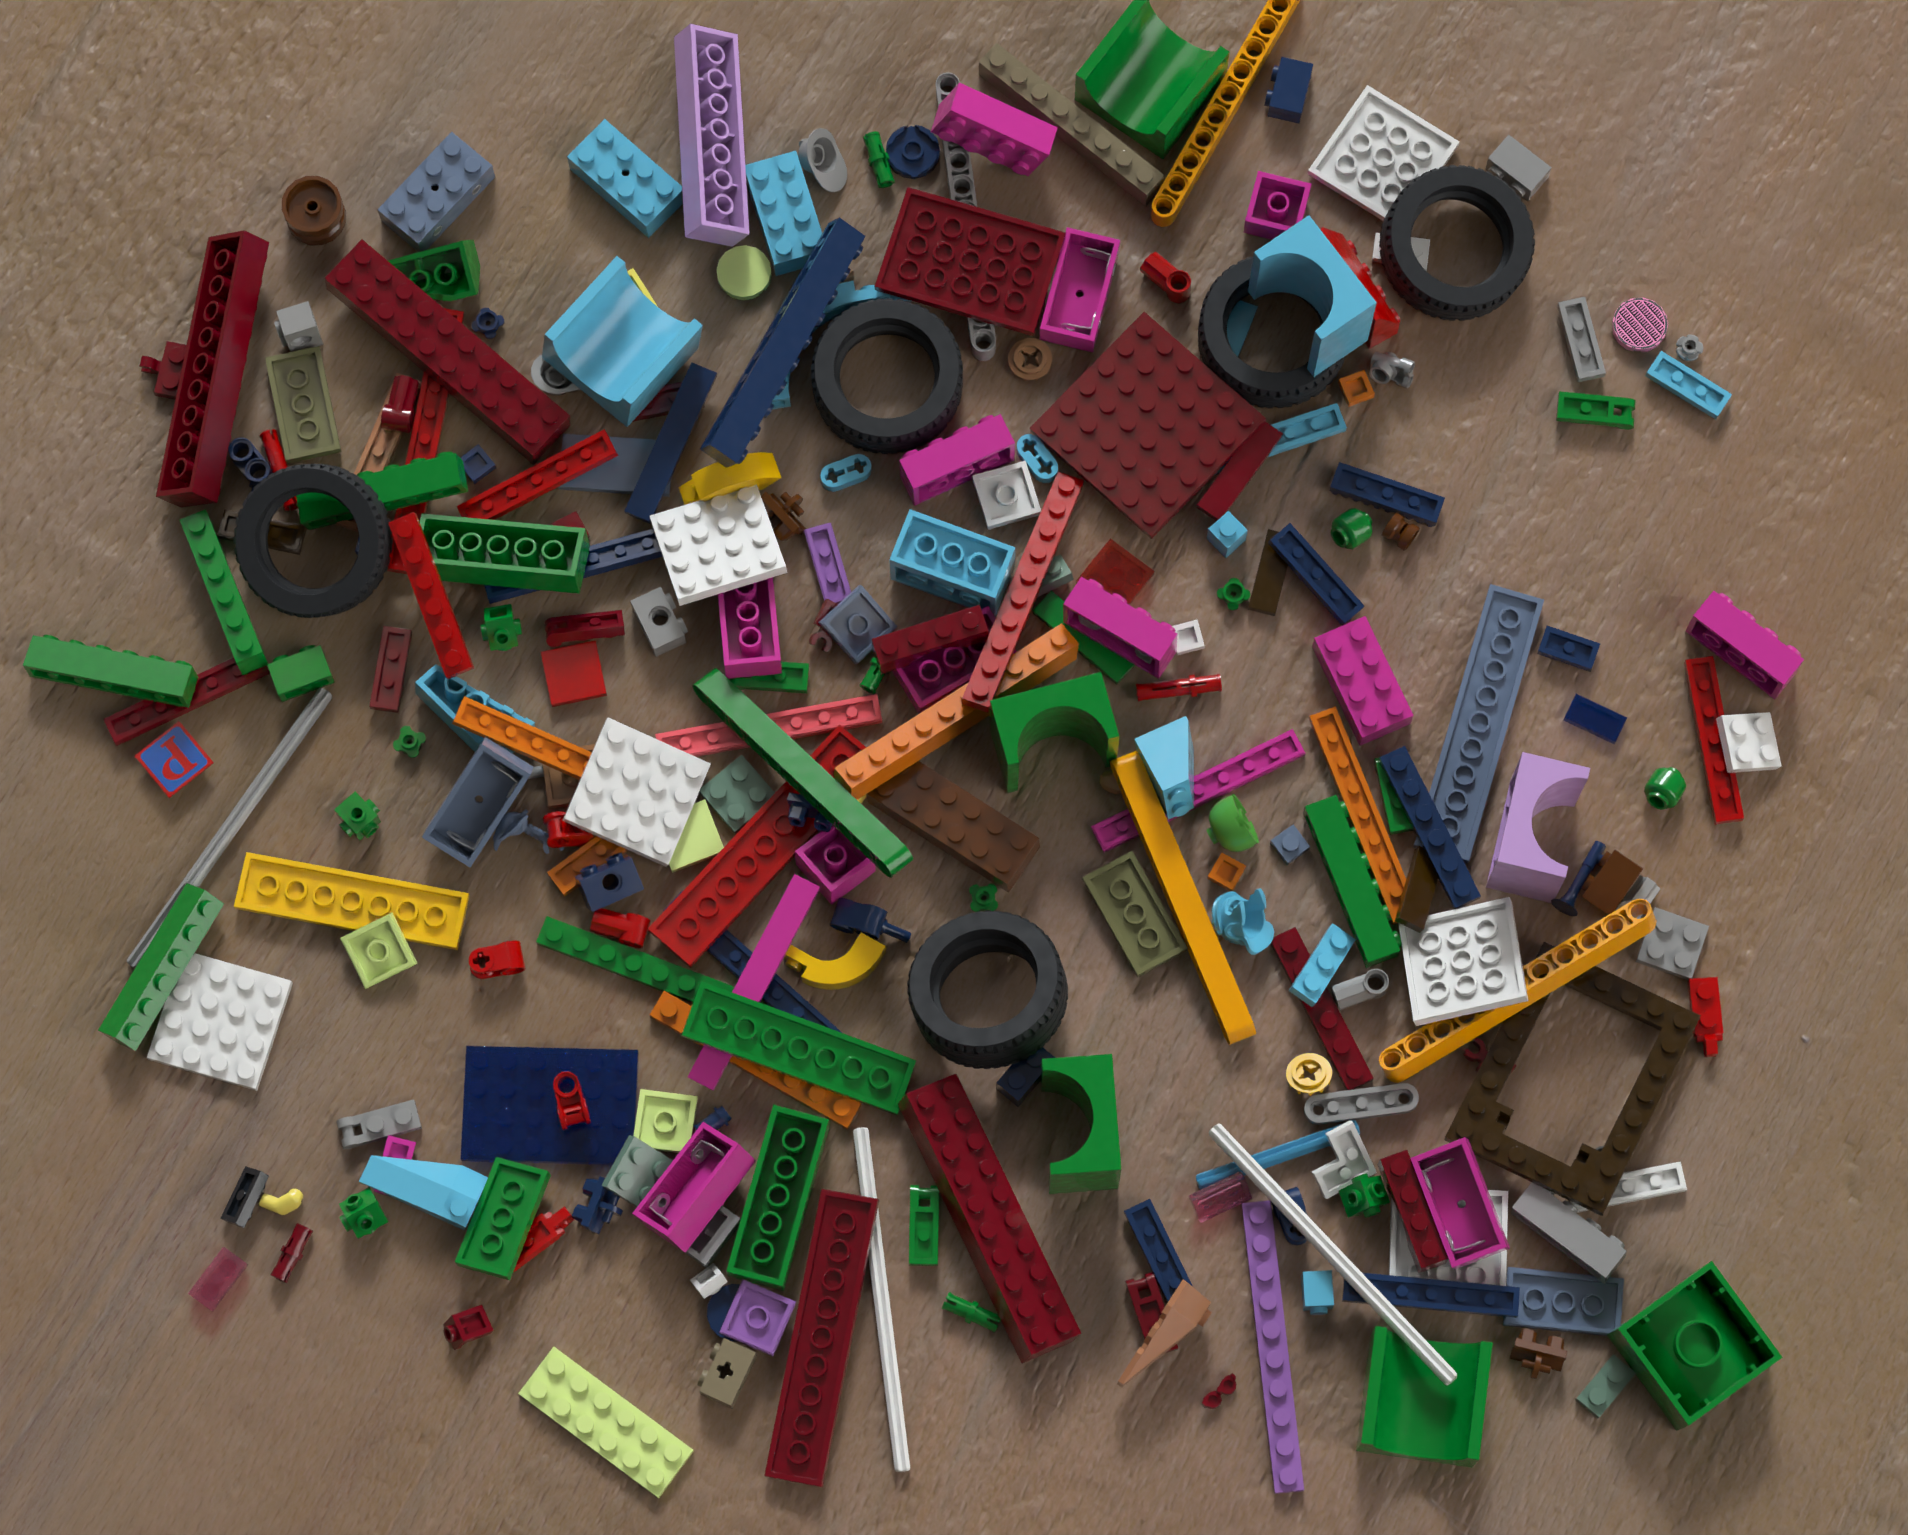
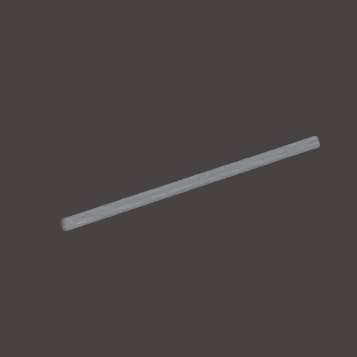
(240, 812)

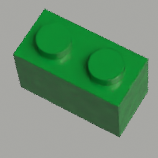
(300, 672)

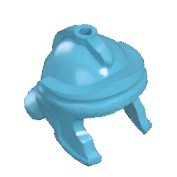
(1243, 920)

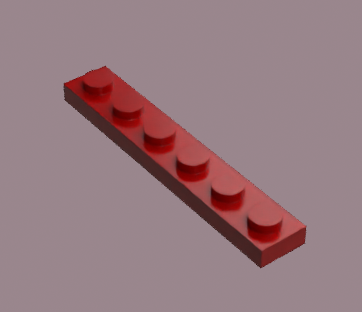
(540, 478)
(431, 595)
(1707, 707)

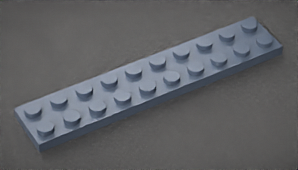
(1483, 712)

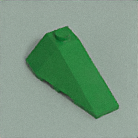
(444, 271)

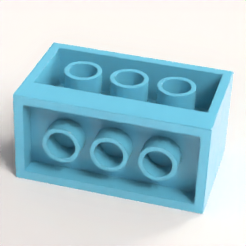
(951, 562)

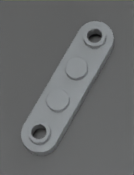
(1361, 1103)

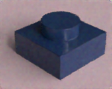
(477, 464)

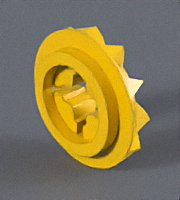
(1311, 1063)

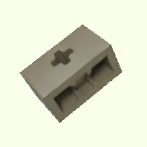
(740, 1362)

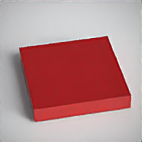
(573, 673)

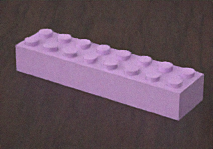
(711, 135)

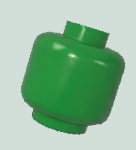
(1351, 528)
(1665, 788)

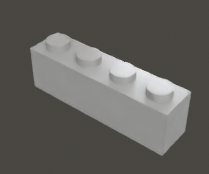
(1570, 1232)

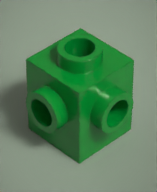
(501, 627)
(358, 816)
(1364, 1196)
(362, 1213)

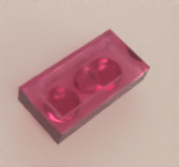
(1220, 1197)
(218, 1279)

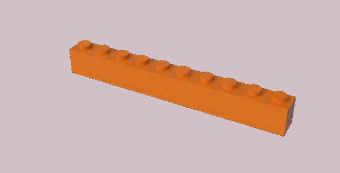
(950, 717)

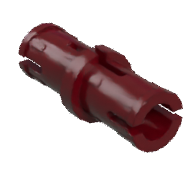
(291, 1253)

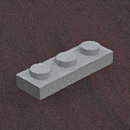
(1581, 339)

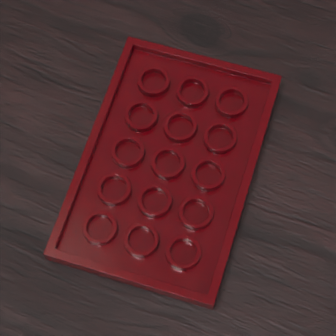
(970, 261)

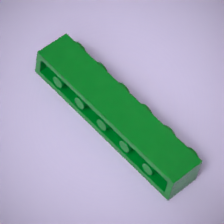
(395, 486)
(224, 592)
(111, 670)
(1351, 881)
(161, 966)

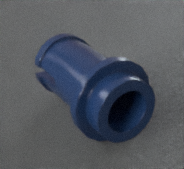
(716, 1119)

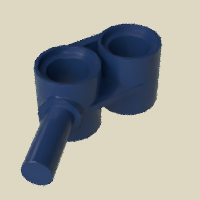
(251, 463)
(864, 918)

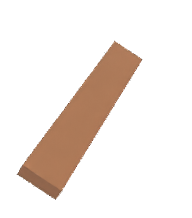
(378, 451)

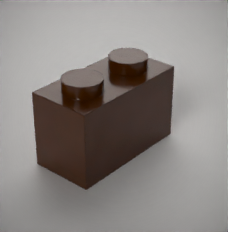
(1611, 882)

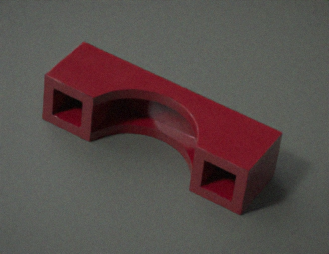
(952, 630)
(1414, 1211)

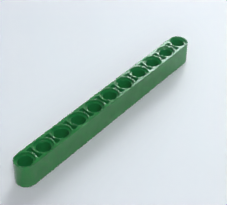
(803, 773)

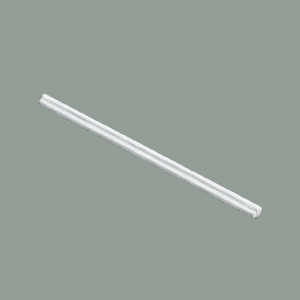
(1333, 1254)
(883, 1309)

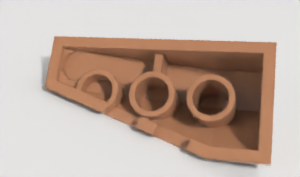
(1178, 1319)

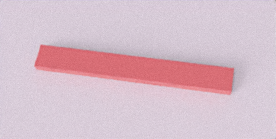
(794, 722)

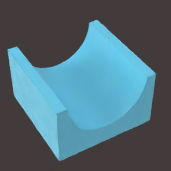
(1310, 267)
(619, 344)

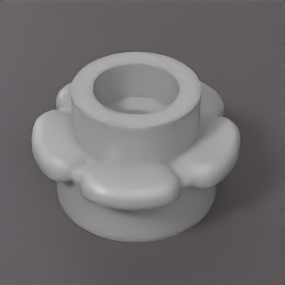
(1686, 354)

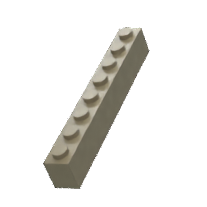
(1073, 124)

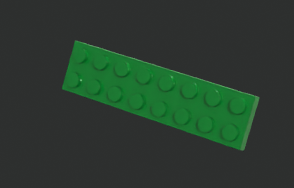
(798, 1048)

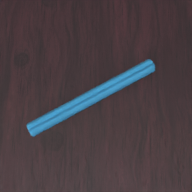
(1271, 1156)

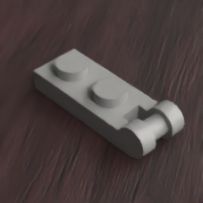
(379, 1124)

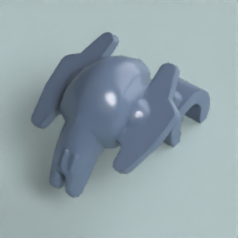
(515, 824)

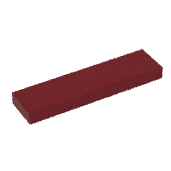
(1239, 472)

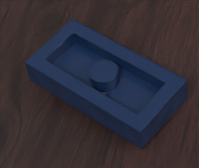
(1568, 648)

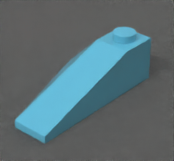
(432, 1187)

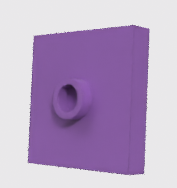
(757, 1317)

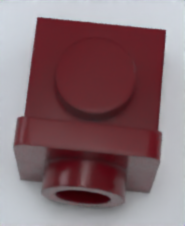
(467, 1326)

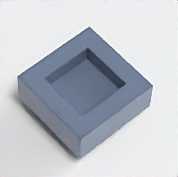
(1290, 844)

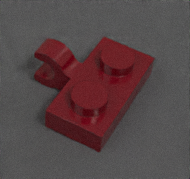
(167, 370)

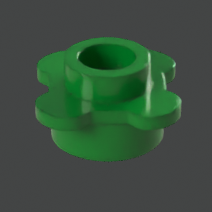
(1233, 586)
(412, 749)
(983, 905)

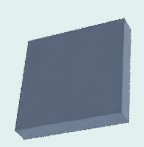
(856, 623)

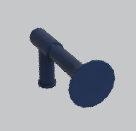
(1566, 903)

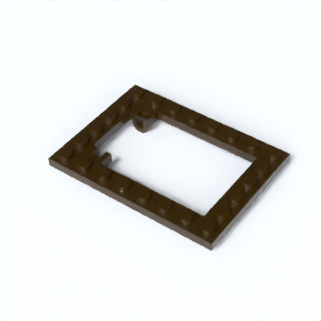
(1593, 1173)

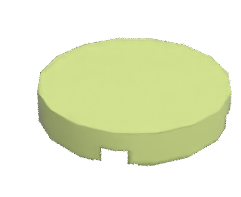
(744, 272)

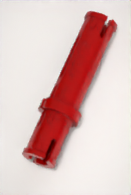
(276, 460)
(1211, 682)

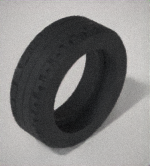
(1488, 195)
(877, 319)
(1252, 384)
(254, 554)
(969, 937)

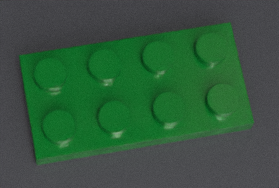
(502, 1218)

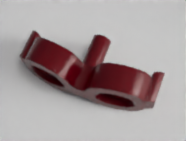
(1226, 1387)

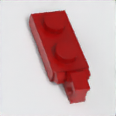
(1705, 1001)
(543, 1233)

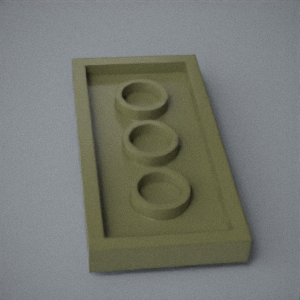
(303, 404)
(1134, 914)

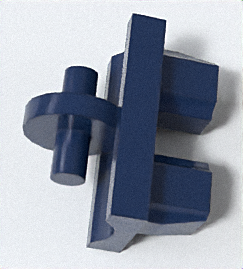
(801, 809)
(600, 1208)

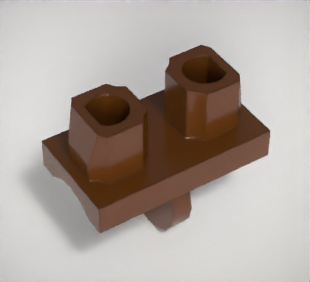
(789, 523)
(1536, 1355)

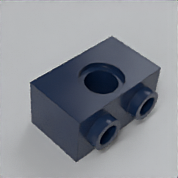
(625, 881)

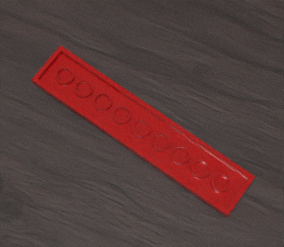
(743, 865)

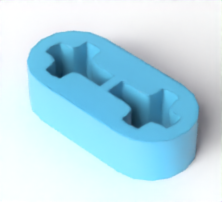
(1041, 454)
(848, 478)

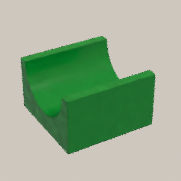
(1148, 79)
(1066, 708)
(1091, 1087)
(1694, 1346)
(1413, 1412)

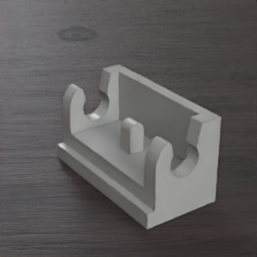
(714, 1237)

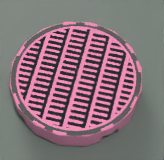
(1639, 324)

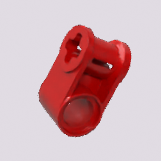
(564, 834)
(499, 959)
(572, 1105)

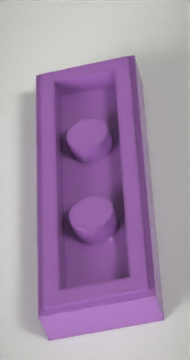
(827, 562)

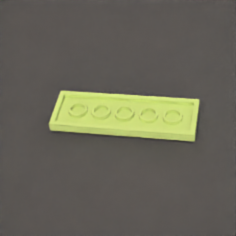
(606, 1422)

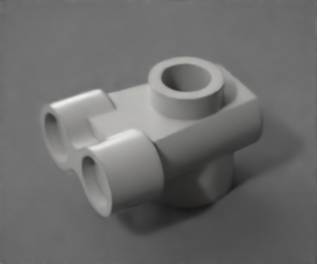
(1389, 366)

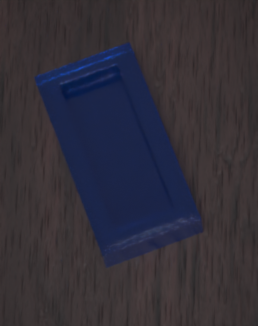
(1595, 718)

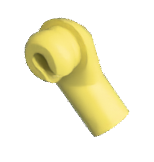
(283, 1204)

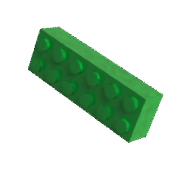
(507, 552)
(778, 1197)

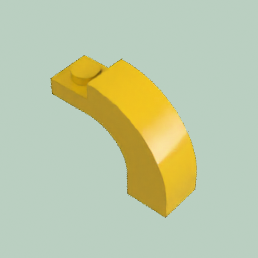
(718, 480)
(841, 972)

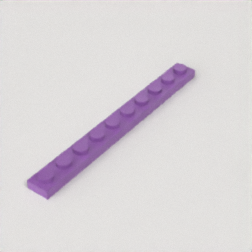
(1272, 1347)

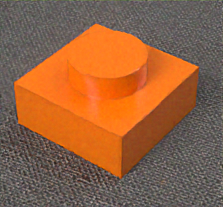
(1356, 388)
(1226, 872)

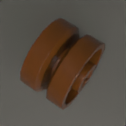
(314, 210)

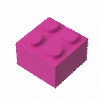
(1275, 205)
(833, 864)

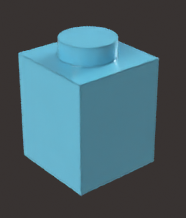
(1227, 534)
(1317, 1291)

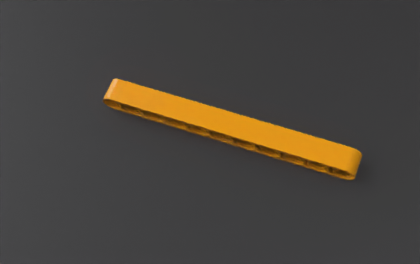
(1221, 109)
(1182, 897)
(1548, 963)

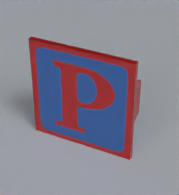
(174, 759)

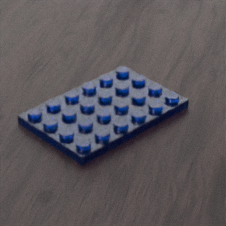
(514, 1106)

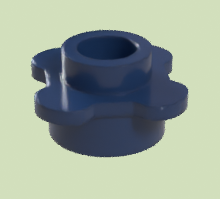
(484, 316)

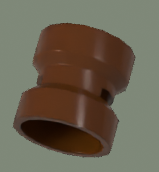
(1394, 529)

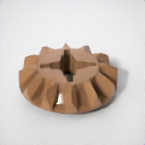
(1030, 347)

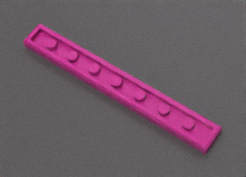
(1212, 784)
(761, 968)

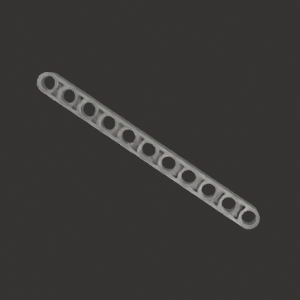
(964, 178)

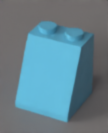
(1170, 765)

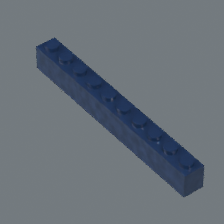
(782, 343)

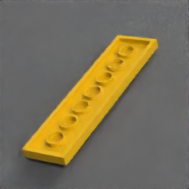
(350, 899)

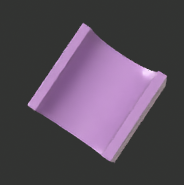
(1517, 860)

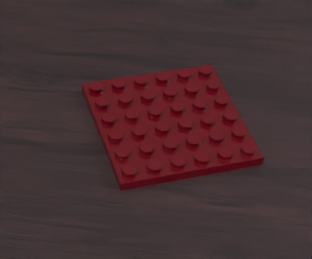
(1147, 425)

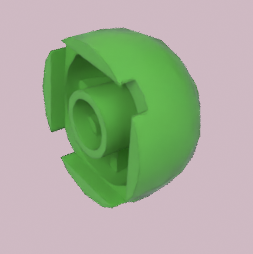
(1231, 825)

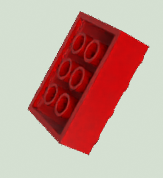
(1385, 320)

